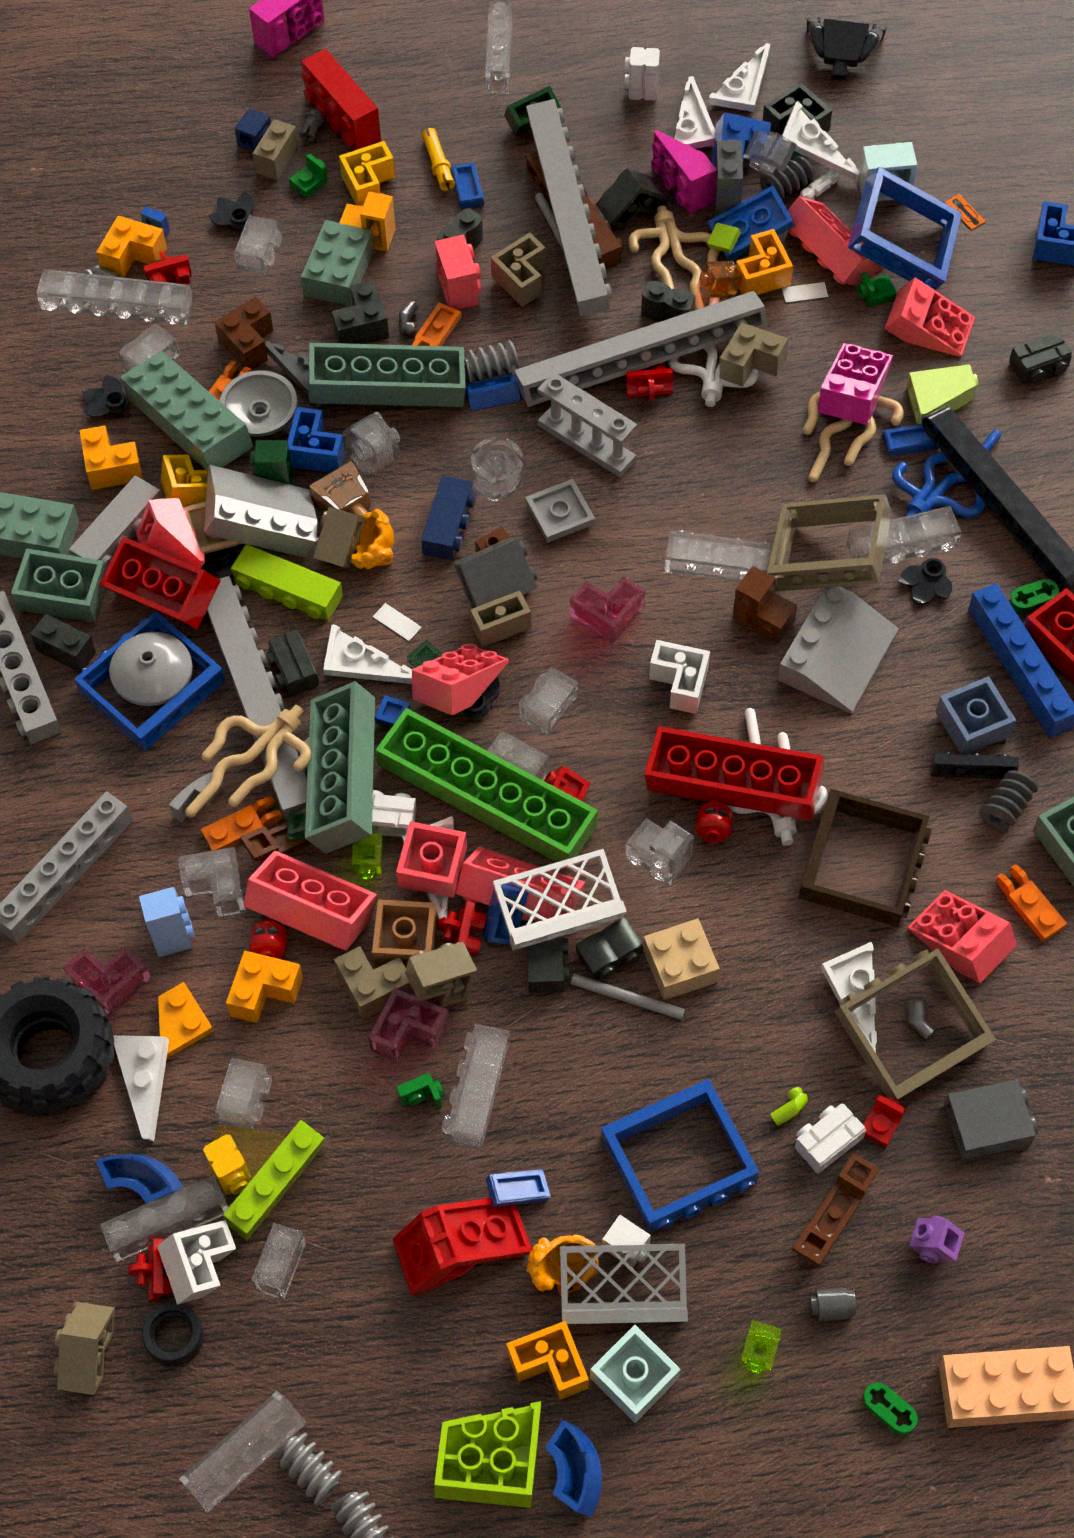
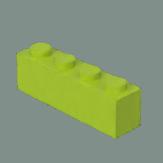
(286, 583)
(273, 1180)

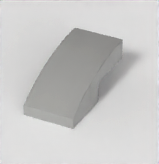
(187, 795)

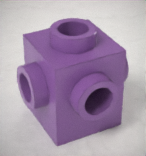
(936, 1239)

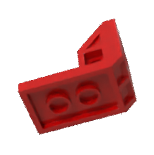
(456, 1237)

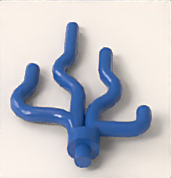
(927, 498)

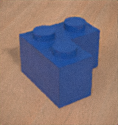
(737, 128)
(1053, 237)
(311, 446)

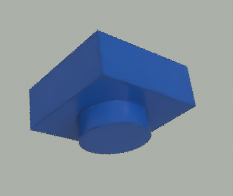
(155, 218)
(390, 711)

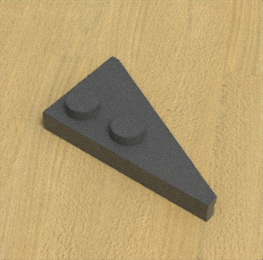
(294, 366)

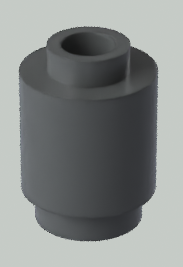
(833, 1304)

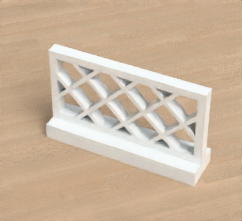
(566, 923)

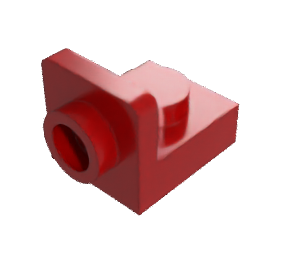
(568, 782)
(883, 1120)

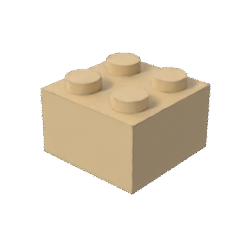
(681, 959)

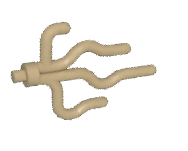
(670, 235)
(841, 425)
(271, 738)

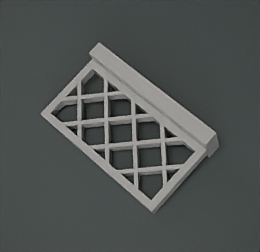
(624, 1312)

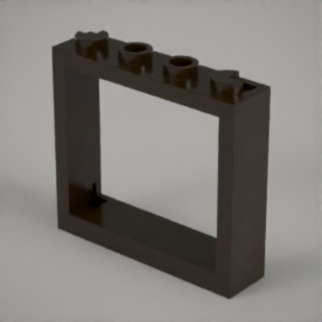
(881, 814)

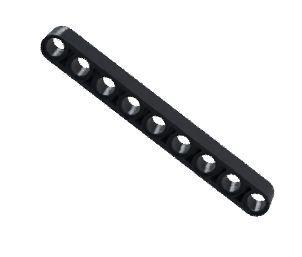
(1002, 495)

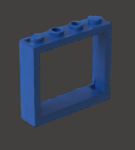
(890, 255)
(173, 711)
(658, 1113)

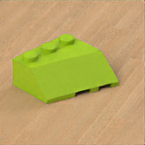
(489, 1457)

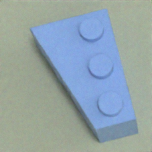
(167, 921)

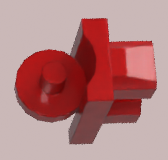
(169, 269)
(649, 382)
(466, 919)
(157, 1282)

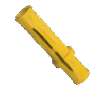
(440, 166)

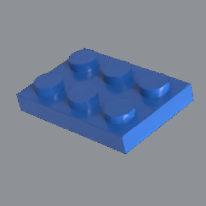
(754, 216)

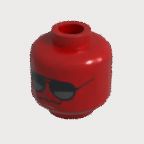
(714, 822)
(268, 938)

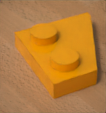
(181, 1019)

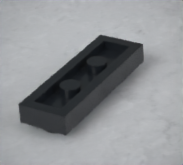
(972, 765)

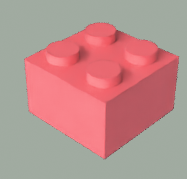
(458, 272)
(431, 859)

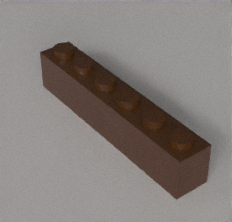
(610, 246)

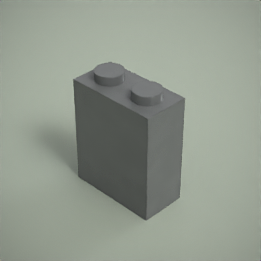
(729, 175)
(496, 572)
(990, 1119)

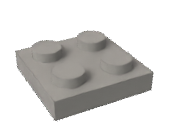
(560, 510)

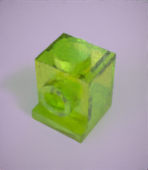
(363, 851)
(761, 1336)

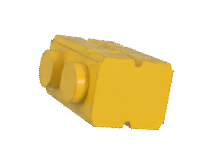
(227, 1165)

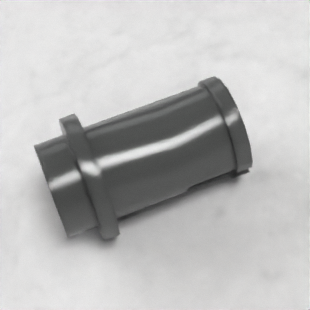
(313, 121)

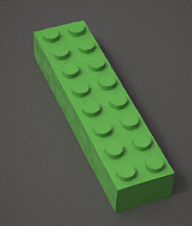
(487, 787)

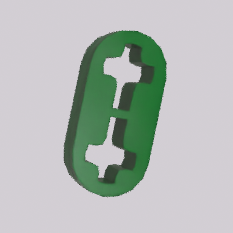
(1033, 595)
(894, 1403)

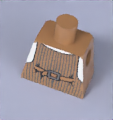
(342, 490)

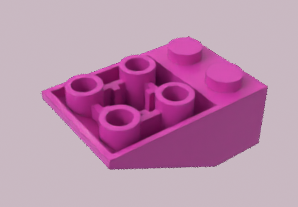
(283, 22)
(684, 172)
(854, 383)

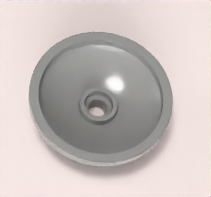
(261, 393)
(152, 680)

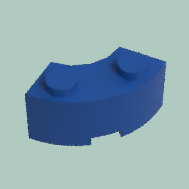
(139, 1173)
(577, 1468)

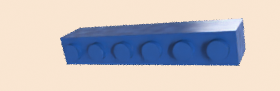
(1022, 660)

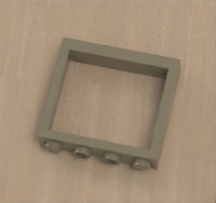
(831, 572)
(956, 994)

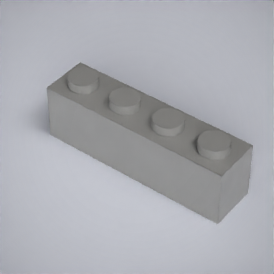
(116, 520)

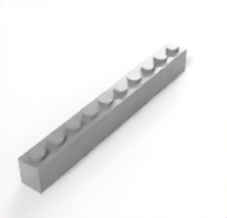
(568, 208)
(644, 346)
(255, 688)

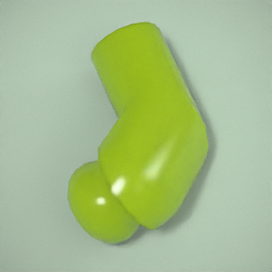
(792, 1108)

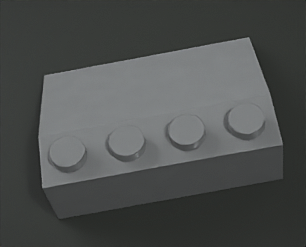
(259, 512)
(837, 649)

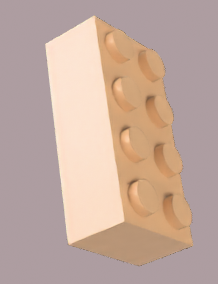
(1007, 1386)

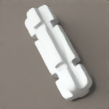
(820, 184)

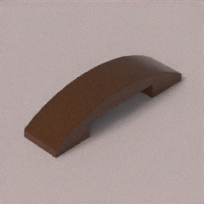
(263, 842)
(836, 1210)

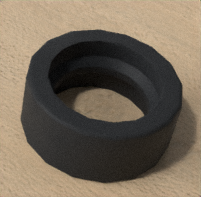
(156, 1317)

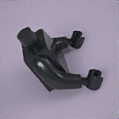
(843, 42)

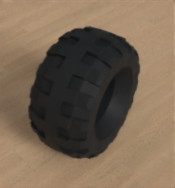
(49, 1006)

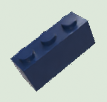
(448, 518)

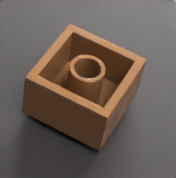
(403, 930)

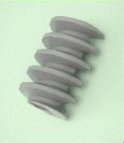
(490, 360)
(308, 1468)
(357, 1516)

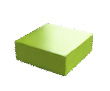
(723, 238)

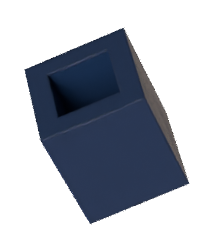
(251, 128)

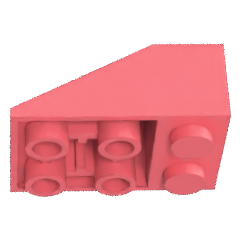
(929, 319)
(168, 531)
(456, 678)
(965, 935)

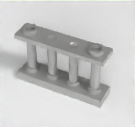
(581, 436)

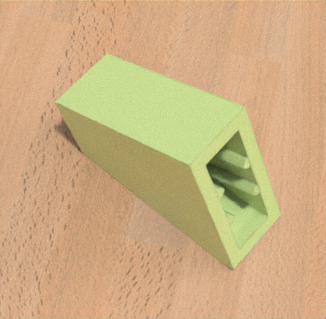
(939, 388)

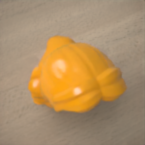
(375, 542)
(546, 1263)

